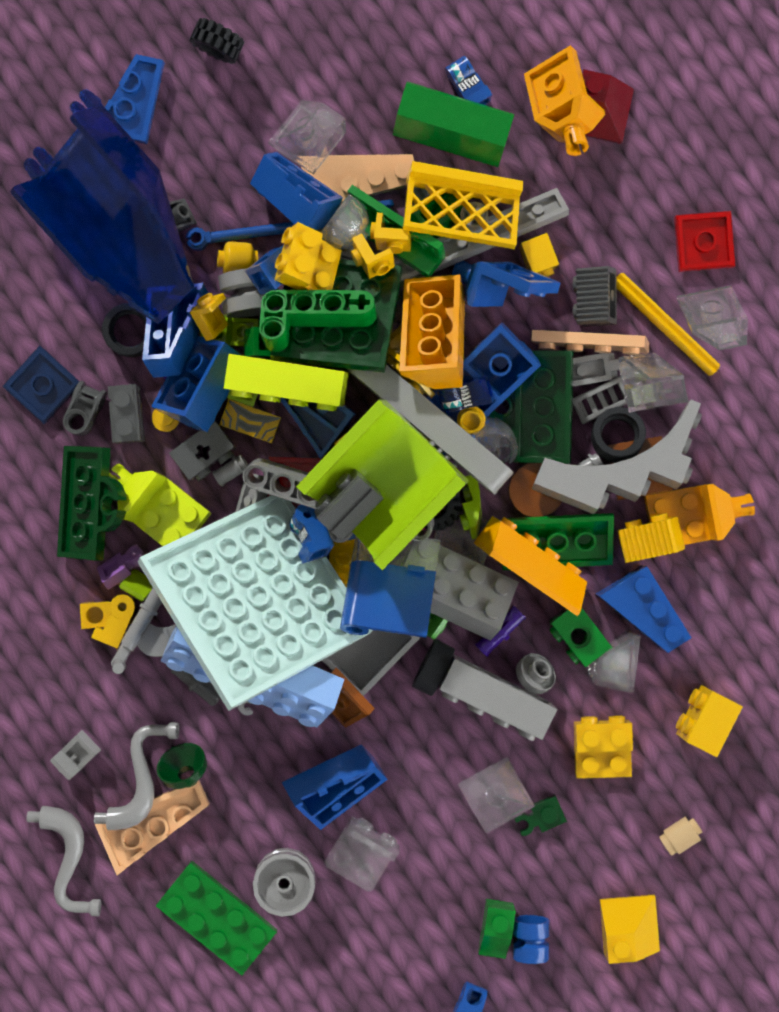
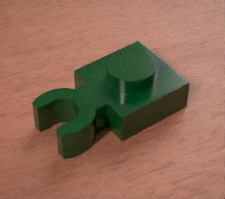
(545, 814)

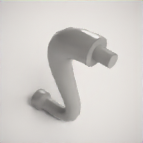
(142, 802)
(71, 831)

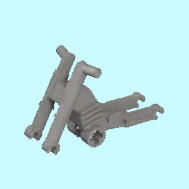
(148, 638)

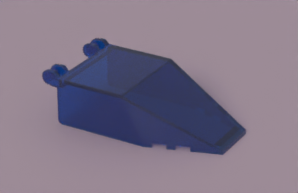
(109, 212)

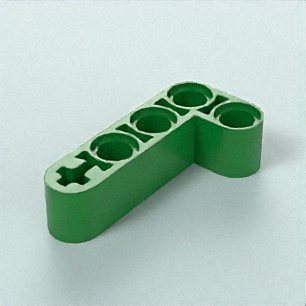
(317, 316)

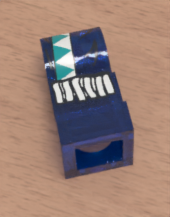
(472, 394)

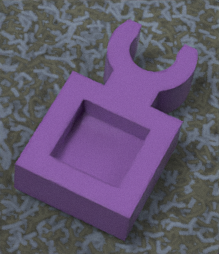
(119, 566)

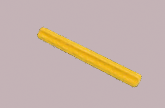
(666, 324)

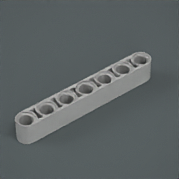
(437, 426)
(272, 486)

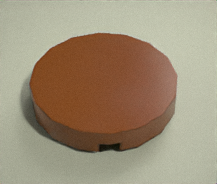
(527, 500)

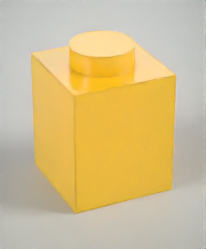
(539, 255)

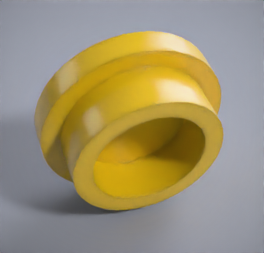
(471, 419)
(163, 422)

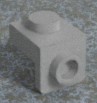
(75, 755)

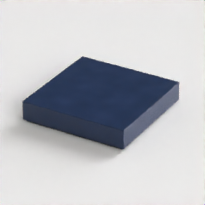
(42, 384)

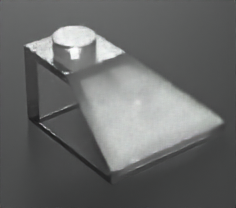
(309, 134)
(715, 317)
(618, 665)
(496, 795)

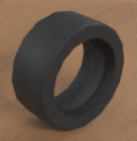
(108, 331)
(620, 414)
(433, 667)

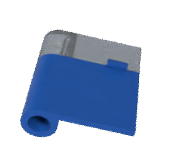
(394, 597)

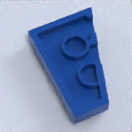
(137, 97)

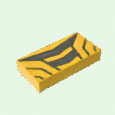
(250, 421)

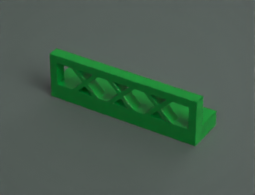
(426, 250)

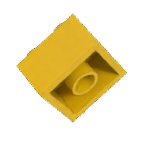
(708, 720)

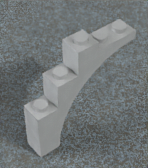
(586, 485)

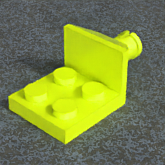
(159, 505)

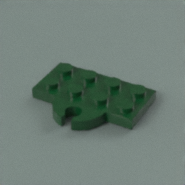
(543, 410)
(87, 503)

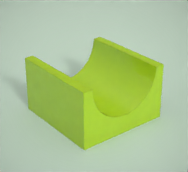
(401, 466)

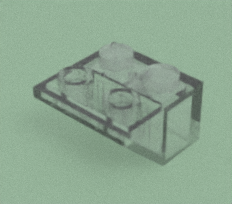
(651, 382)

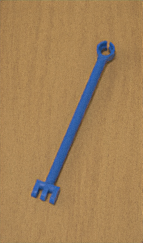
(243, 233)

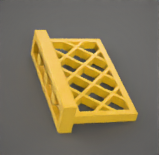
(463, 186)

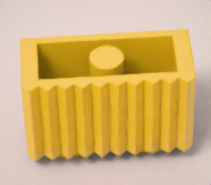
(651, 538)

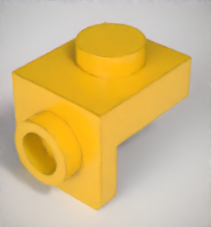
(389, 238)
(372, 264)
(209, 316)

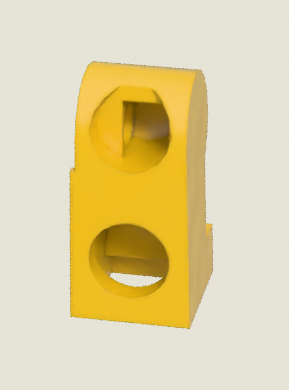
(121, 611)
(95, 614)

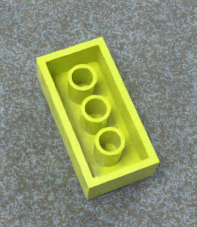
(286, 380)

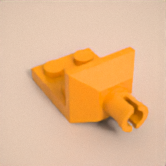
(561, 100)
(701, 511)

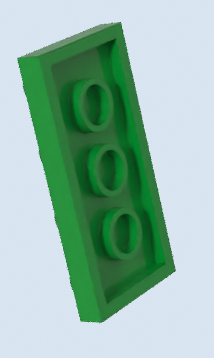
(216, 918)

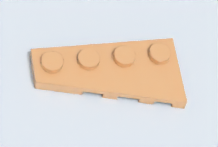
(367, 172)
(599, 342)
(167, 814)

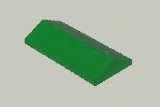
(452, 124)
(576, 538)

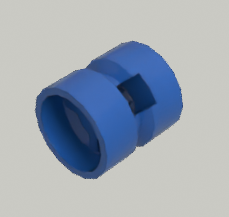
(531, 936)

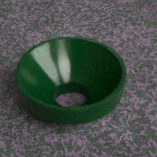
(179, 760)

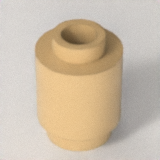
(681, 835)

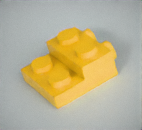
(306, 260)
(603, 747)

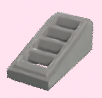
(579, 406)

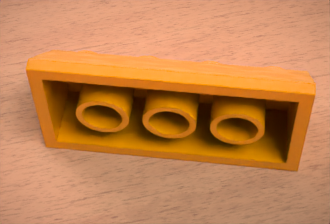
(433, 331)
(532, 563)

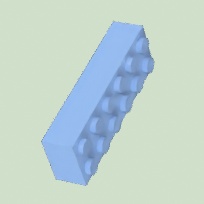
(305, 696)

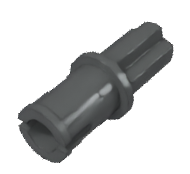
(204, 690)

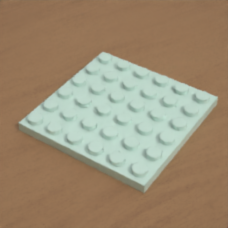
(250, 600)

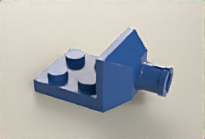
(489, 282)

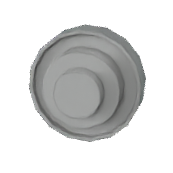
(535, 673)

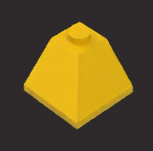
(629, 928)

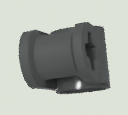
(84, 407)

